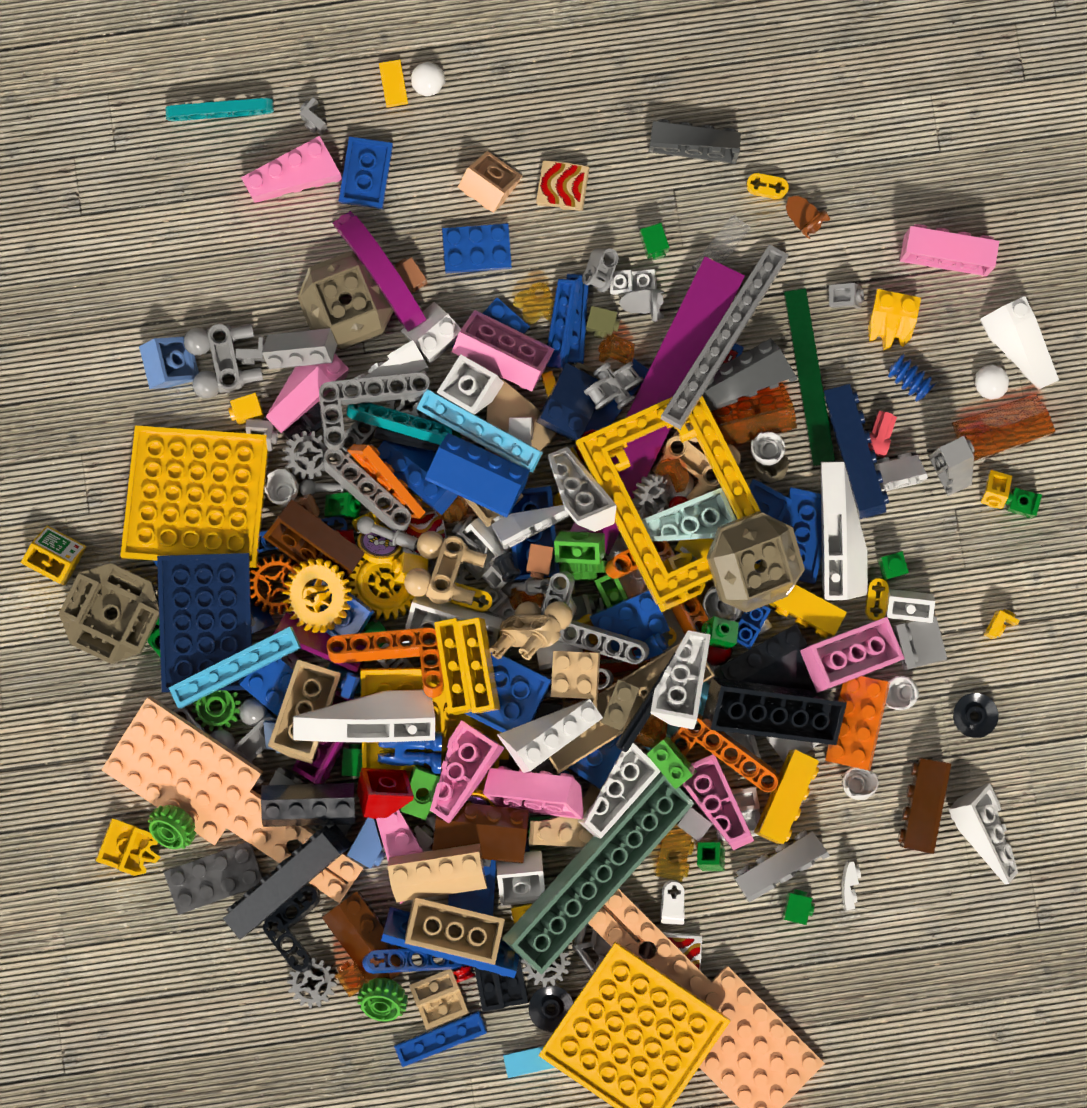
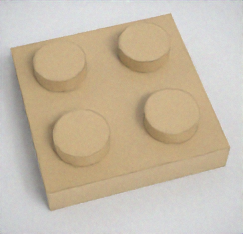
(575, 674)

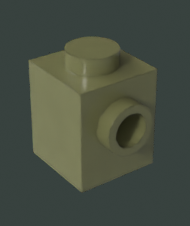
(602, 322)

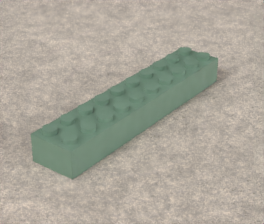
(596, 875)

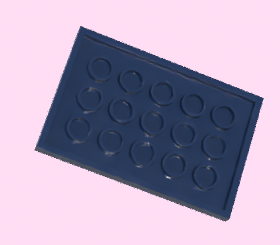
(202, 613)

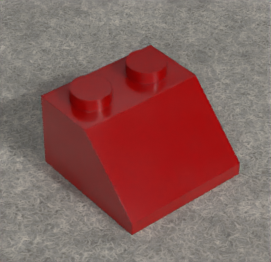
(383, 791)

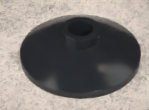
(986, 712)
(538, 1005)

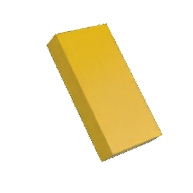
(393, 83)

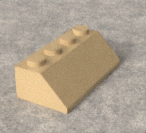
(308, 690)
(437, 873)
(454, 931)

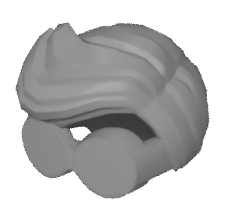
(717, 608)

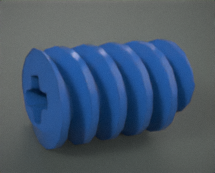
(910, 378)

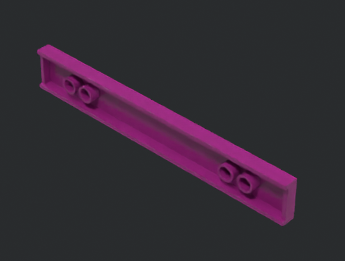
(686, 338)

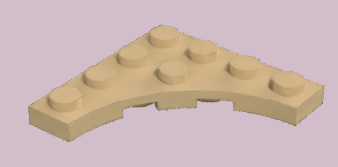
(564, 830)

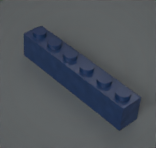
(855, 451)

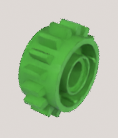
(224, 717)
(172, 827)
(382, 999)

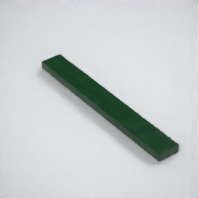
(809, 376)

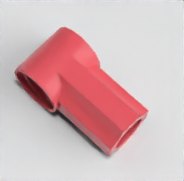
(881, 433)

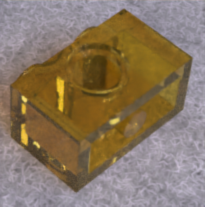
(664, 866)

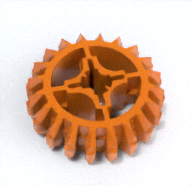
(259, 575)

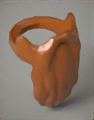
(805, 215)

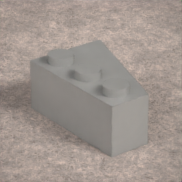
(954, 465)

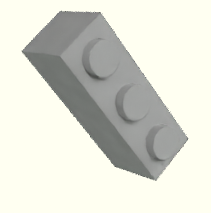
(299, 348)

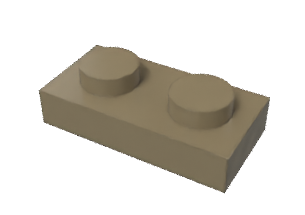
(620, 705)

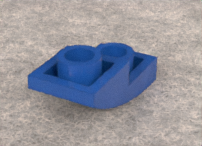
(750, 625)
(350, 684)

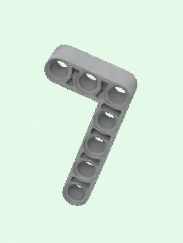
(363, 396)
(363, 479)
(584, 630)

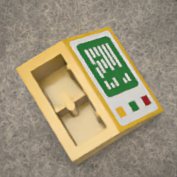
(54, 555)

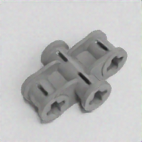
(613, 385)

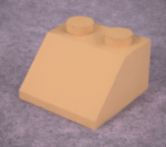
(489, 181)

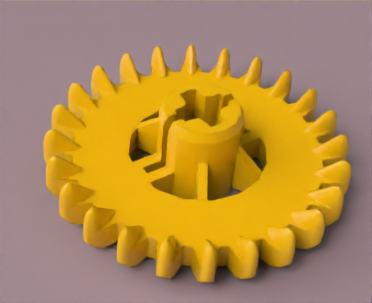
(360, 586)
(301, 593)

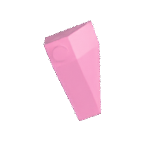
(465, 766)

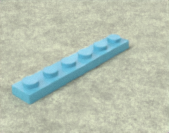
(479, 430)
(235, 667)

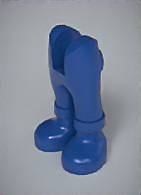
(404, 758)

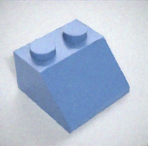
(167, 362)
(368, 845)

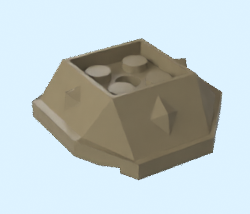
(351, 323)
(735, 554)
(87, 609)

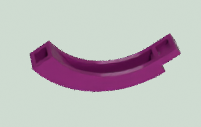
(380, 269)

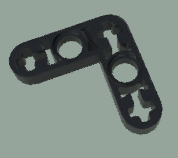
(286, 924)

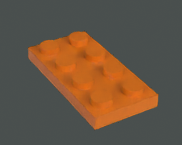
(382, 472)
(860, 723)

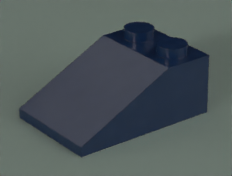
(568, 406)

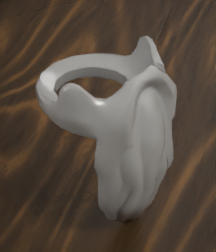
(643, 302)

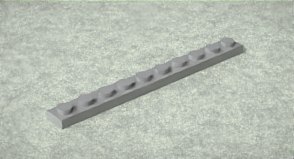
(724, 337)

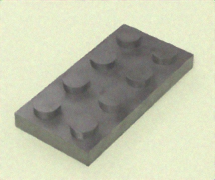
(213, 877)

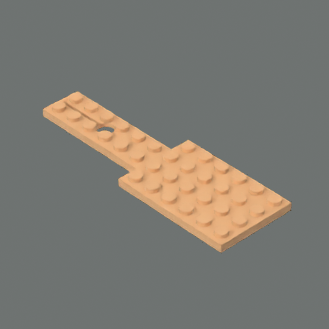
(187, 768)
(757, 1055)

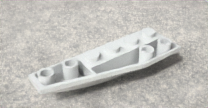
(842, 537)
(371, 718)

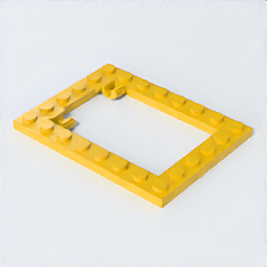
(610, 442)

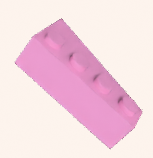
(292, 172)
(715, 798)
(398, 836)

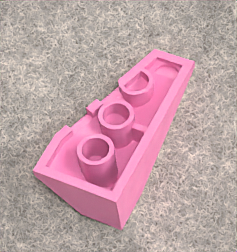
(302, 391)

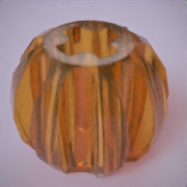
(455, 511)

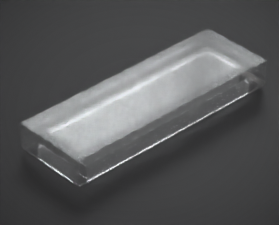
(725, 241)

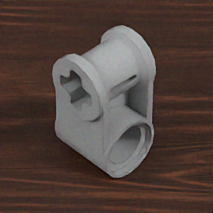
(600, 269)

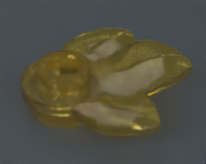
(533, 306)

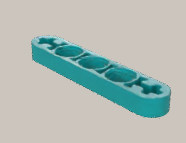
(219, 109)
(391, 419)

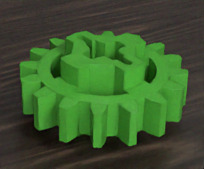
(583, 572)

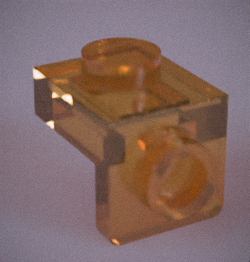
(617, 349)
(678, 475)
(519, 597)
(652, 732)
(350, 977)

